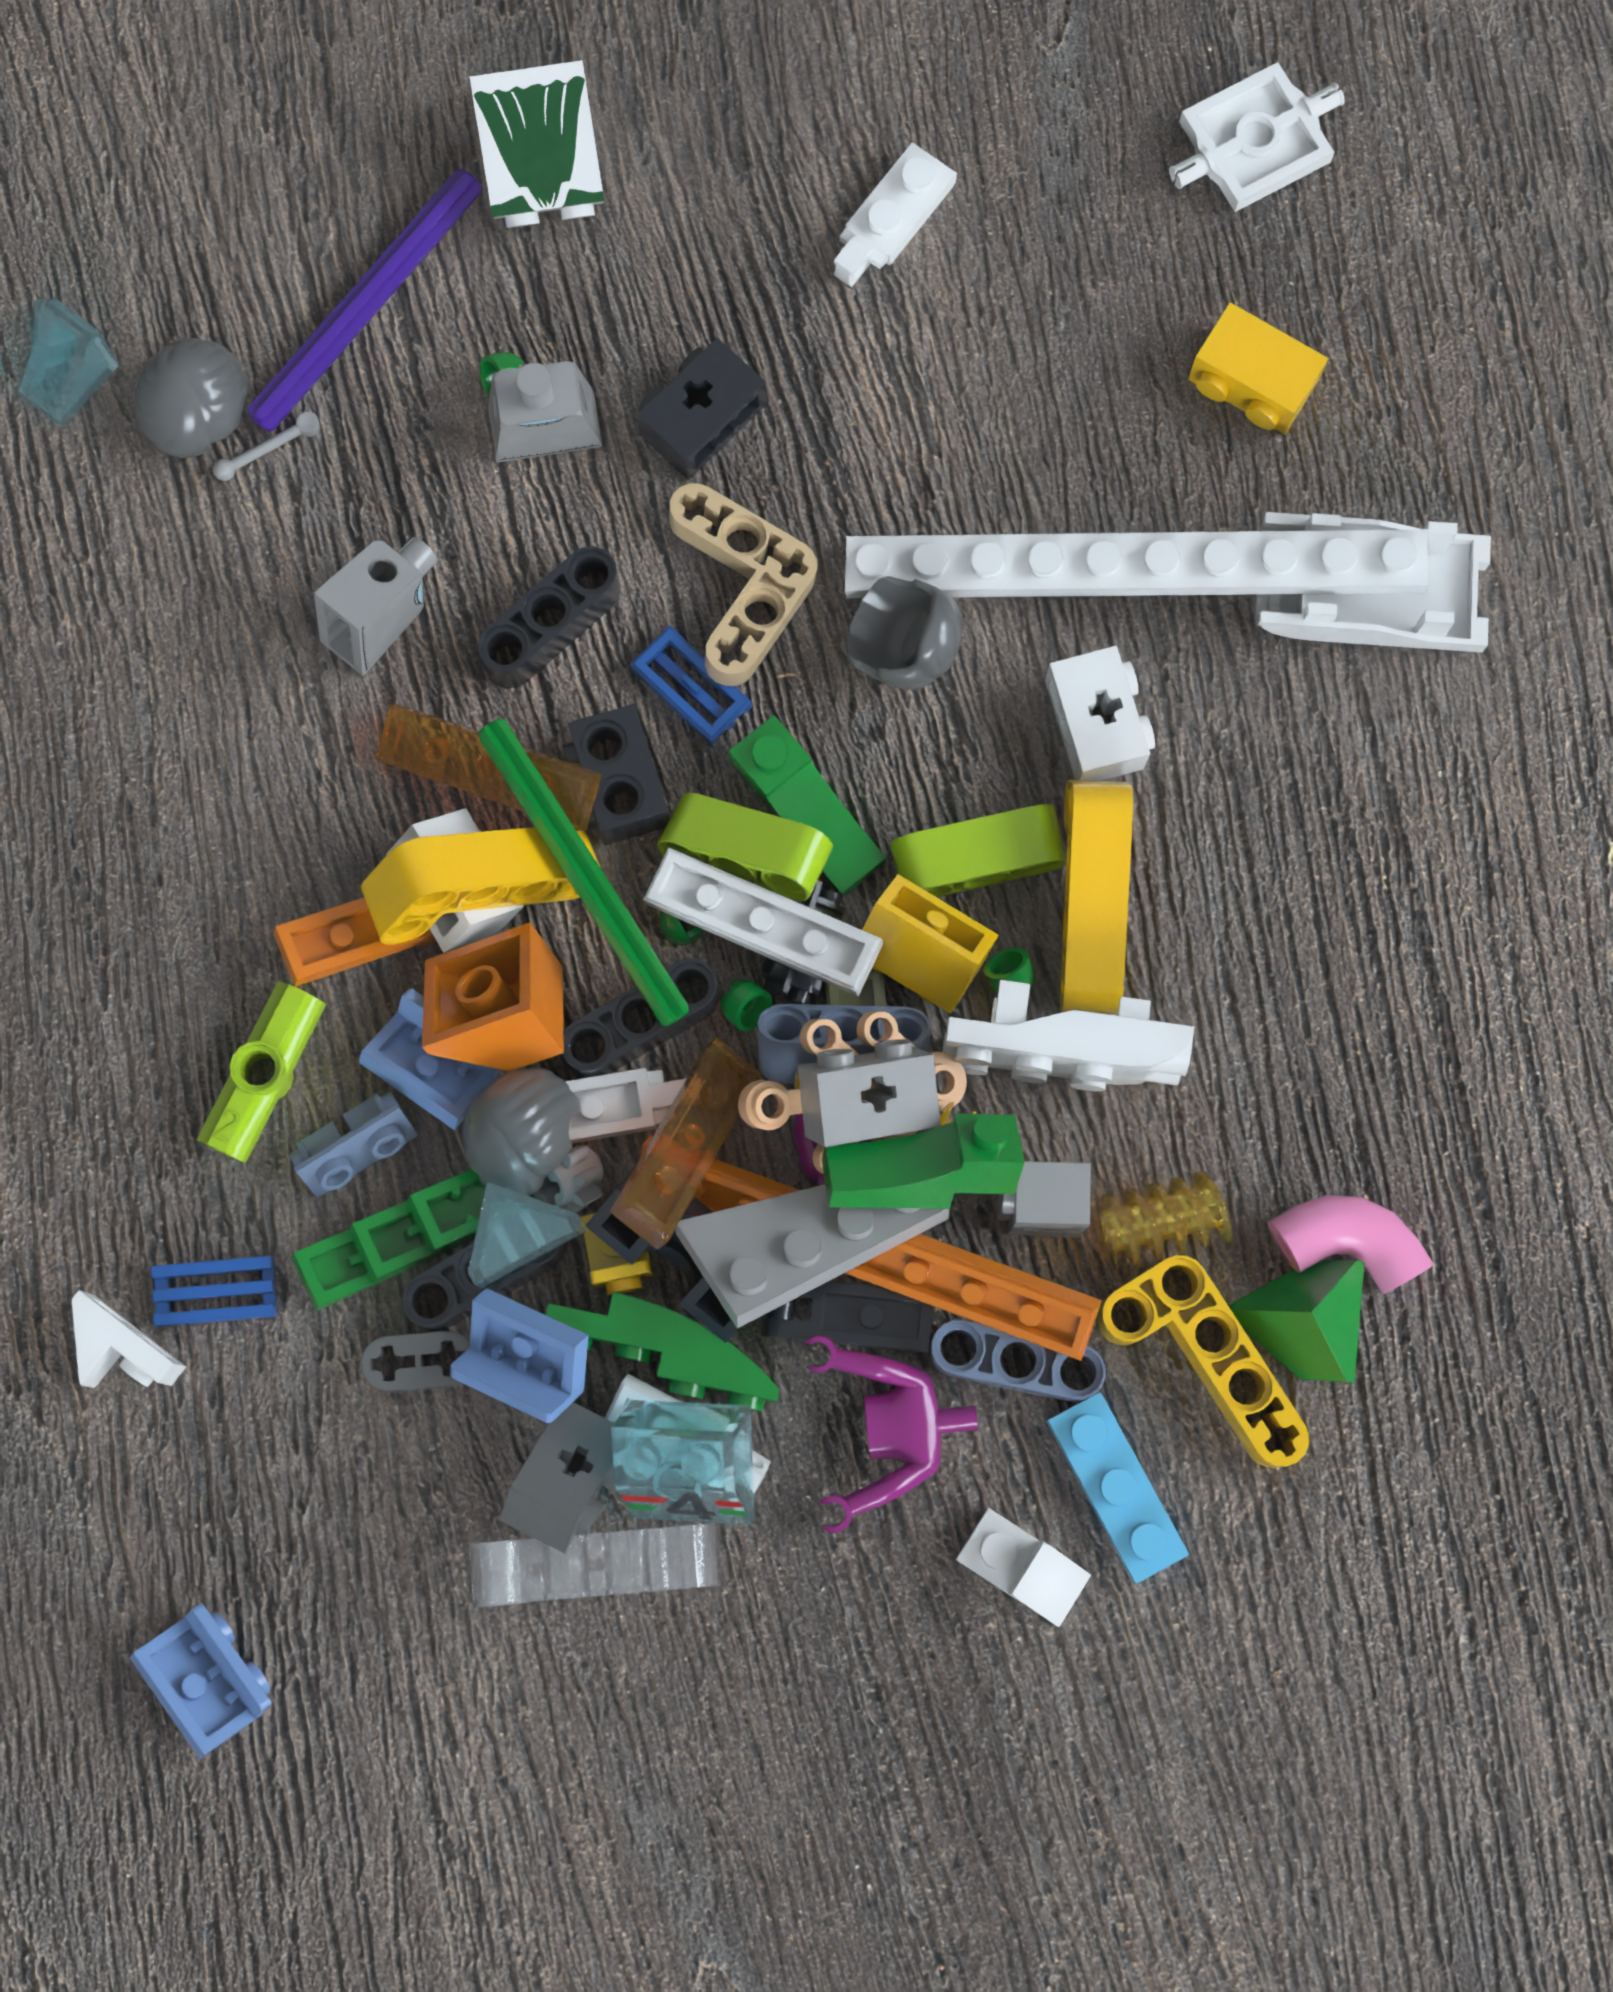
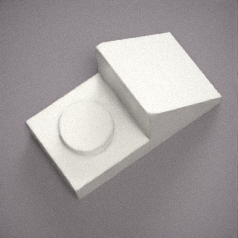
(106, 1335)
(1023, 1567)

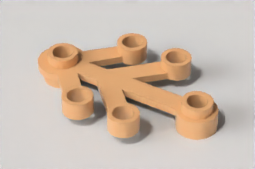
(790, 1100)

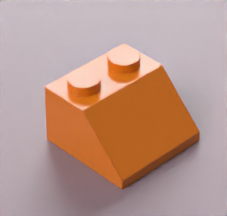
(495, 1001)

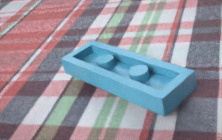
(1117, 1488)

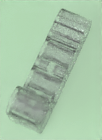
(594, 1565)

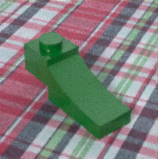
(795, 790)
(927, 1167)

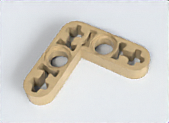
(764, 581)

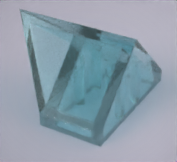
(64, 361)
(515, 1232)

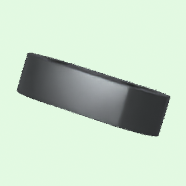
(416, 1346)

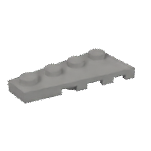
(790, 1245)

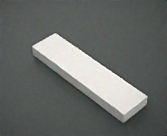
(763, 921)

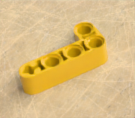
(460, 875)
(1096, 894)
(1212, 1368)

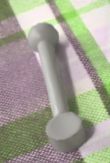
(306, 424)

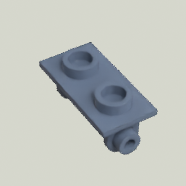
(331, 1160)

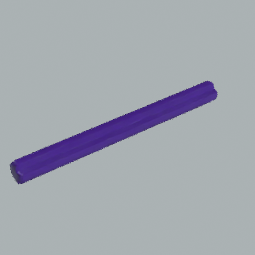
(364, 300)

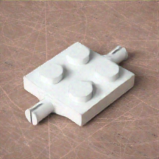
(1256, 136)

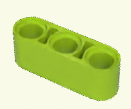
(748, 844)
(981, 851)

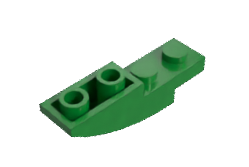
(689, 1352)

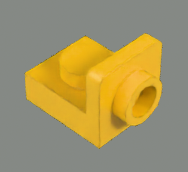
(611, 1269)

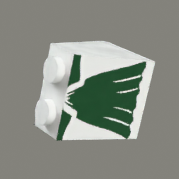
(537, 143)

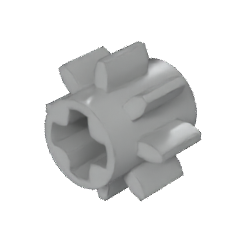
(573, 1181)

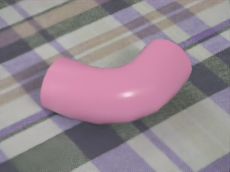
(1354, 1229)

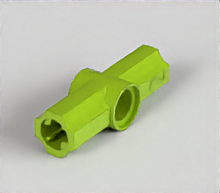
(278, 1035)

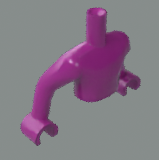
(900, 1426)

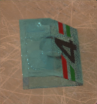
(685, 1461)

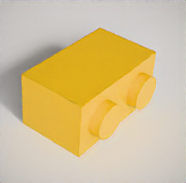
(1257, 369)
(927, 943)

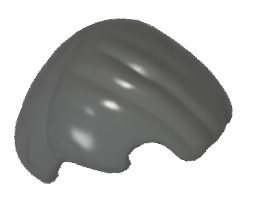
(190, 396)
(904, 633)
(519, 1129)

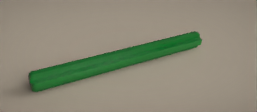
(583, 872)

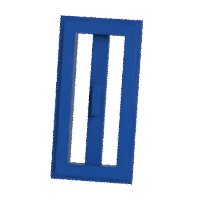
(724, 718)
(164, 1295)

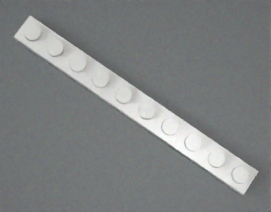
(1146, 563)

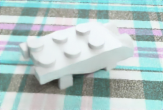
(1431, 620)
(1071, 1044)

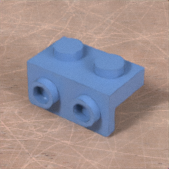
(431, 1081)
(522, 1357)
(203, 1679)

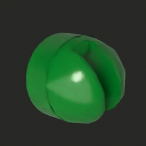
(496, 362)
(675, 933)
(1010, 965)
(745, 993)

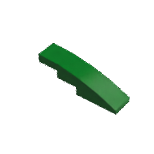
(392, 1240)

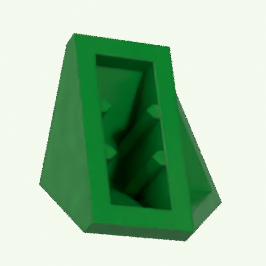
(1309, 1319)

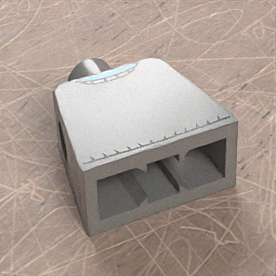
(542, 411)
(372, 601)

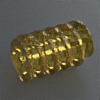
(1162, 1218)

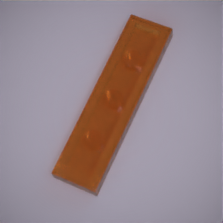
(458, 759)
(684, 1144)

